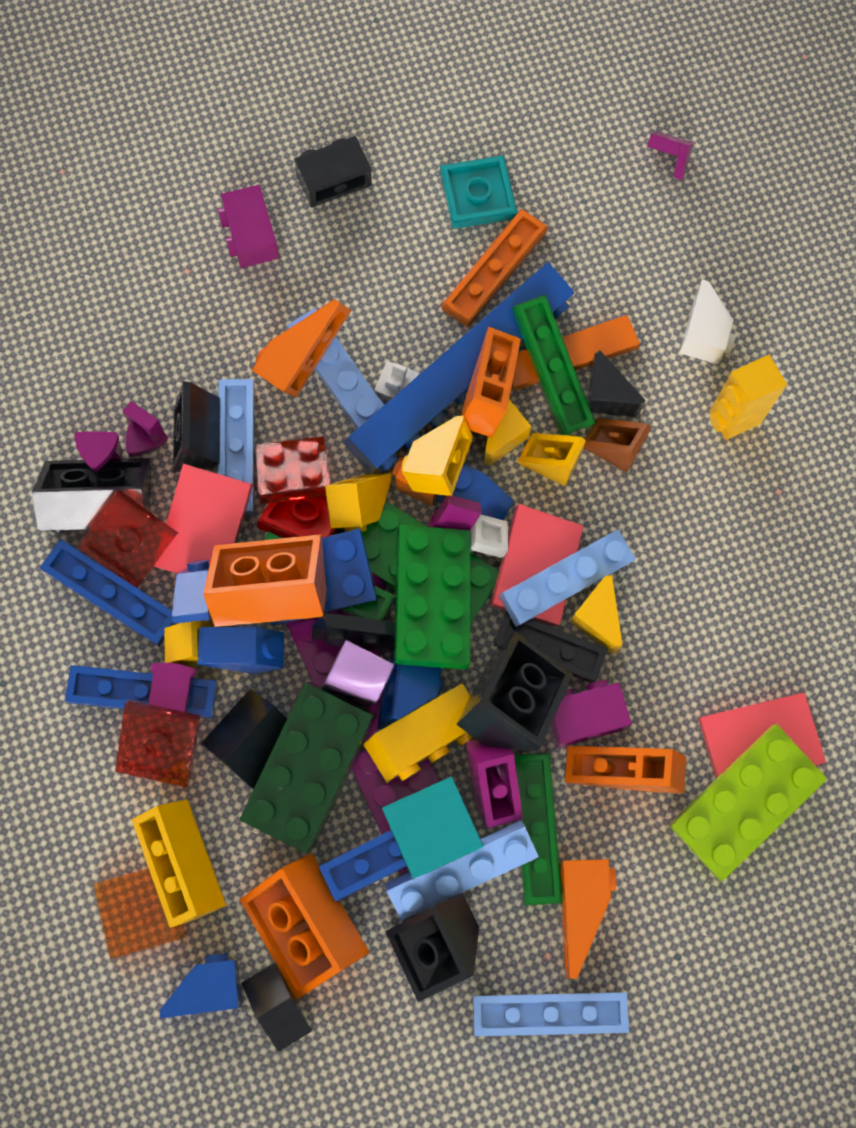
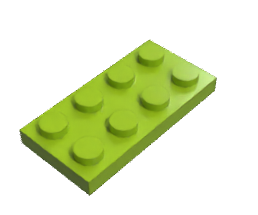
(747, 802)

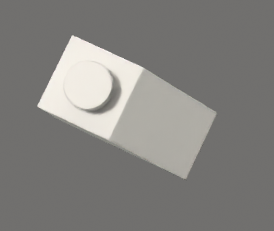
(708, 327)

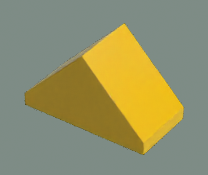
(510, 433)
(552, 455)
(599, 616)

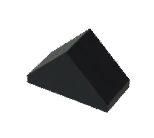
(611, 391)
(276, 1007)

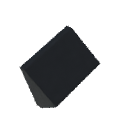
(196, 428)
(246, 736)

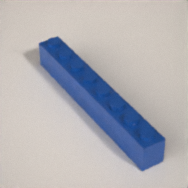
(446, 378)

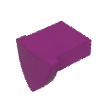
(674, 146)
(143, 432)
(98, 447)
(456, 514)
(171, 685)

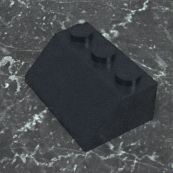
(73, 495)
(515, 697)

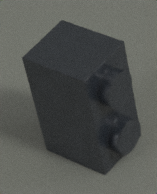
(333, 171)

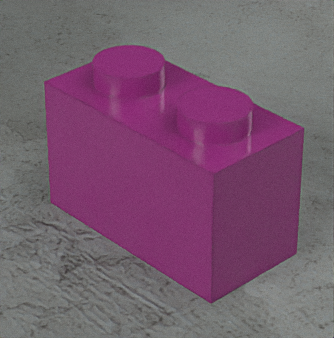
(249, 226)
(590, 714)
(494, 783)

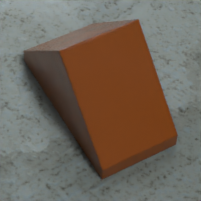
(617, 441)

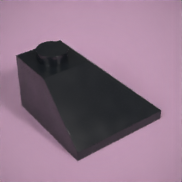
(437, 946)

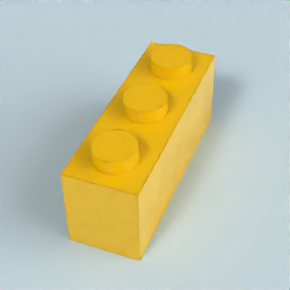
(747, 397)
(420, 736)
(178, 862)

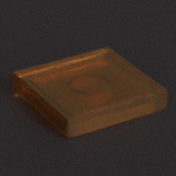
(133, 914)

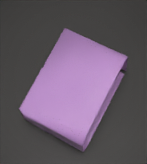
(358, 674)

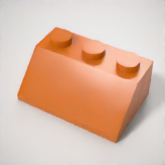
(266, 581)
(303, 926)

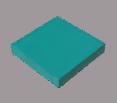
(478, 192)
(432, 828)

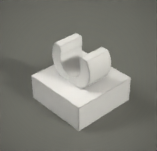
(393, 380)
(489, 536)

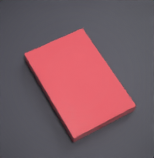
(204, 513)
(535, 544)
(735, 730)

